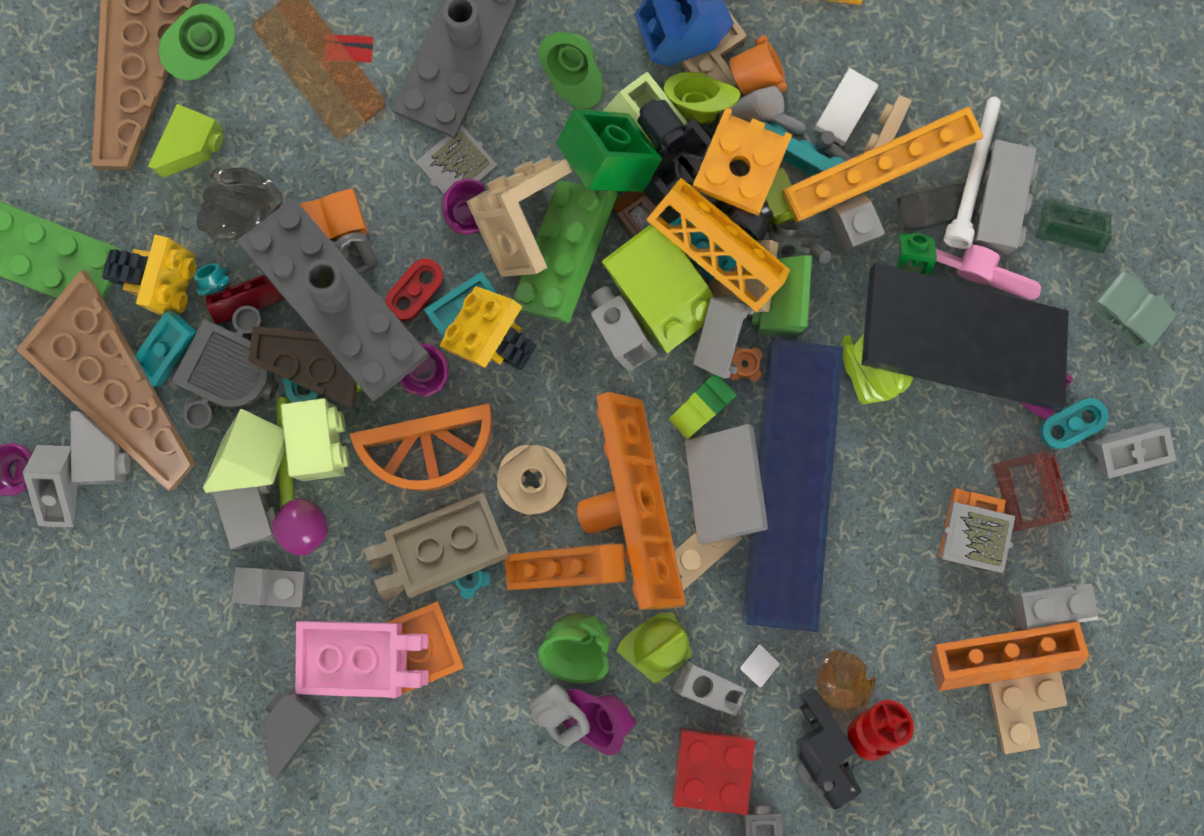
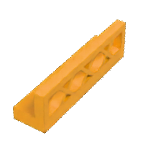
(727, 236)

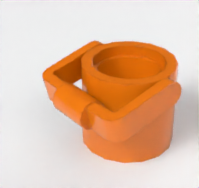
(758, 68)

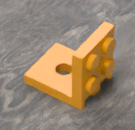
(746, 142)

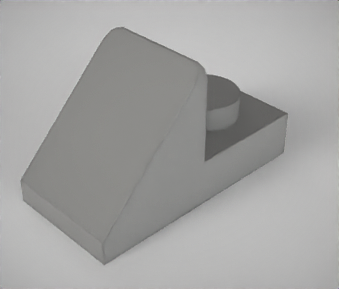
(269, 587)

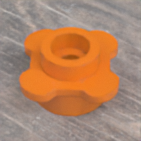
(753, 358)

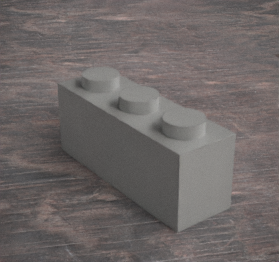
(1004, 197)

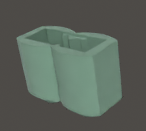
(1133, 310)

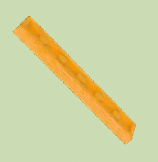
(882, 164)

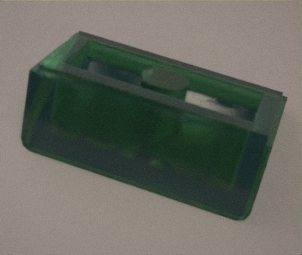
(1074, 226)

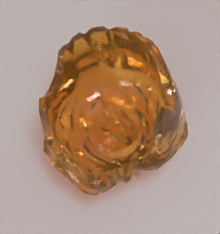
(844, 681)

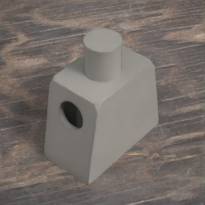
(621, 329)

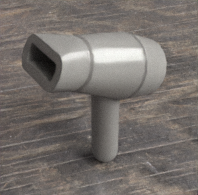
(766, 105)

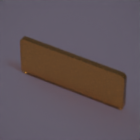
(319, 66)

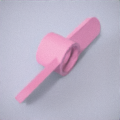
(980, 266)

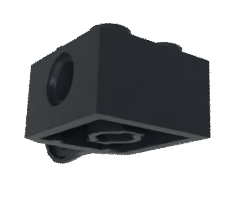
(686, 163)

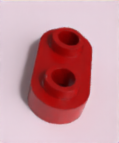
(413, 289)

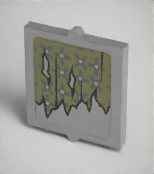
(456, 160)
(978, 537)

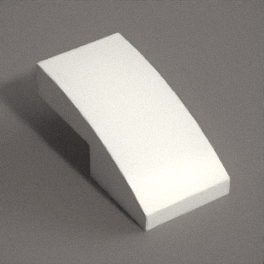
(846, 106)

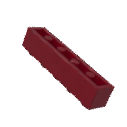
(255, 292)

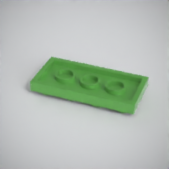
(568, 245)
(48, 254)

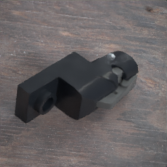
(823, 754)

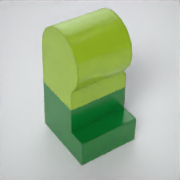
(702, 406)

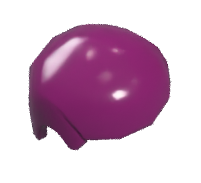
(455, 208)
(435, 381)
(10, 454)
(300, 526)

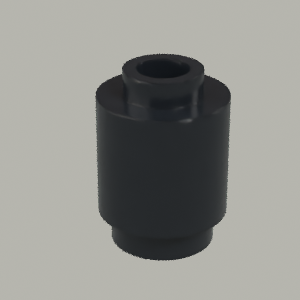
(662, 126)

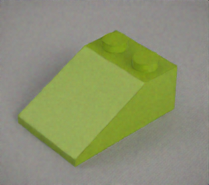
(660, 287)

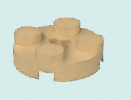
(532, 459)

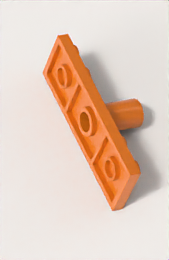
(635, 503)

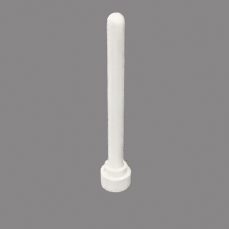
(961, 231)

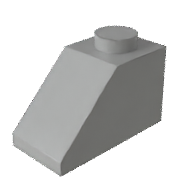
(856, 223)
(95, 454)
(50, 486)

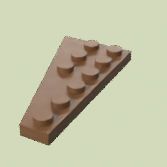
(129, 76)
(94, 367)

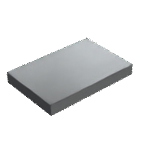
(726, 484)

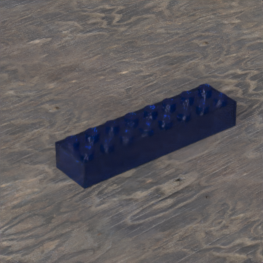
(796, 481)

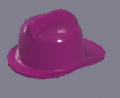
(607, 720)

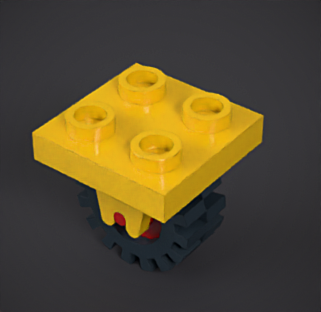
(154, 276)
(488, 332)

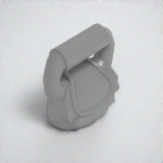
(552, 709)

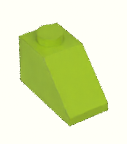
(186, 142)

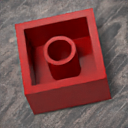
(713, 771)

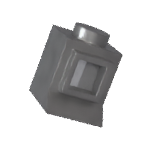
(762, 821)

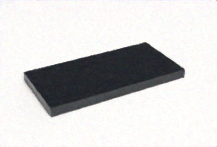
(965, 337)

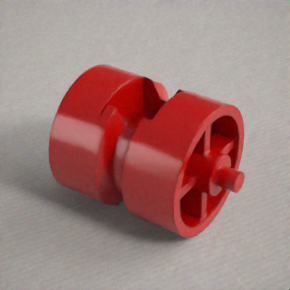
(881, 730)

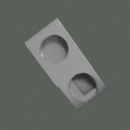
(709, 689)

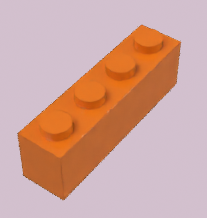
(1009, 656)

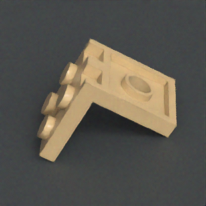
(503, 220)

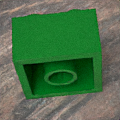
(608, 151)

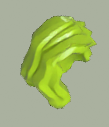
(870, 383)

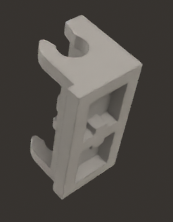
(721, 335)
(1133, 449)

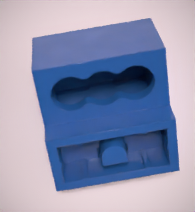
(682, 28)

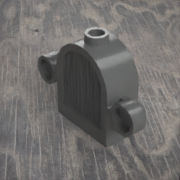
(220, 370)

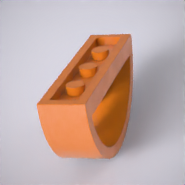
(411, 430)
(566, 567)

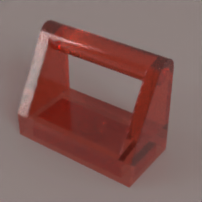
(1051, 485)

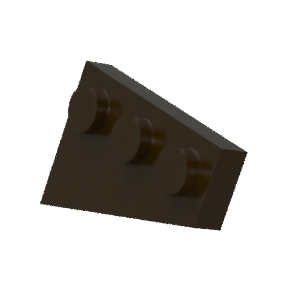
(303, 360)

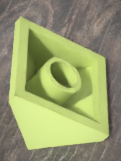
(246, 454)

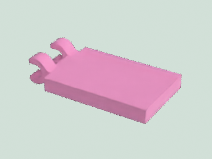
(356, 659)

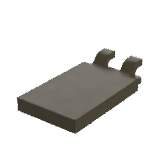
(437, 548)

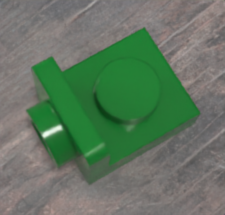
(916, 253)

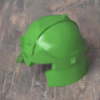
(576, 649)

